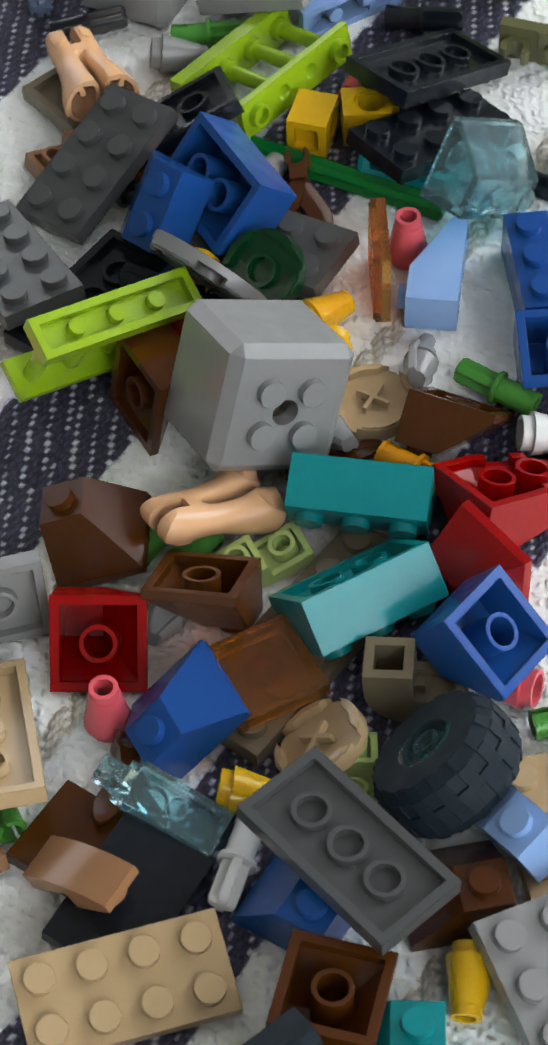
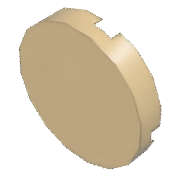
(374, 401)
(331, 726)

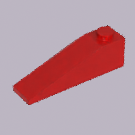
(506, 491)

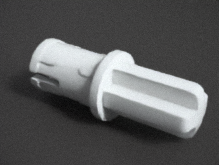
(235, 865)

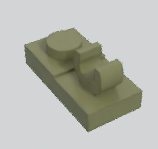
(523, 40)

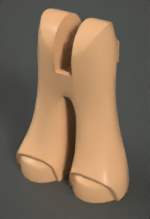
(83, 70)
(222, 505)

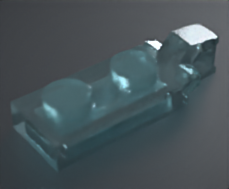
(164, 802)

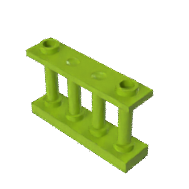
(256, 42)
(83, 336)

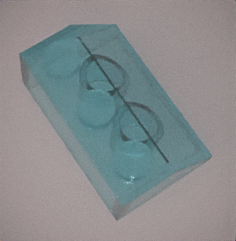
(482, 169)

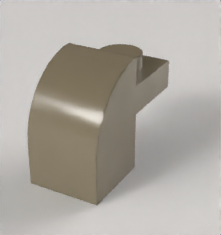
(396, 681)

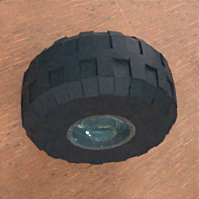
(447, 764)

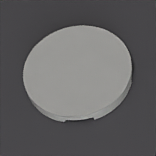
(202, 268)

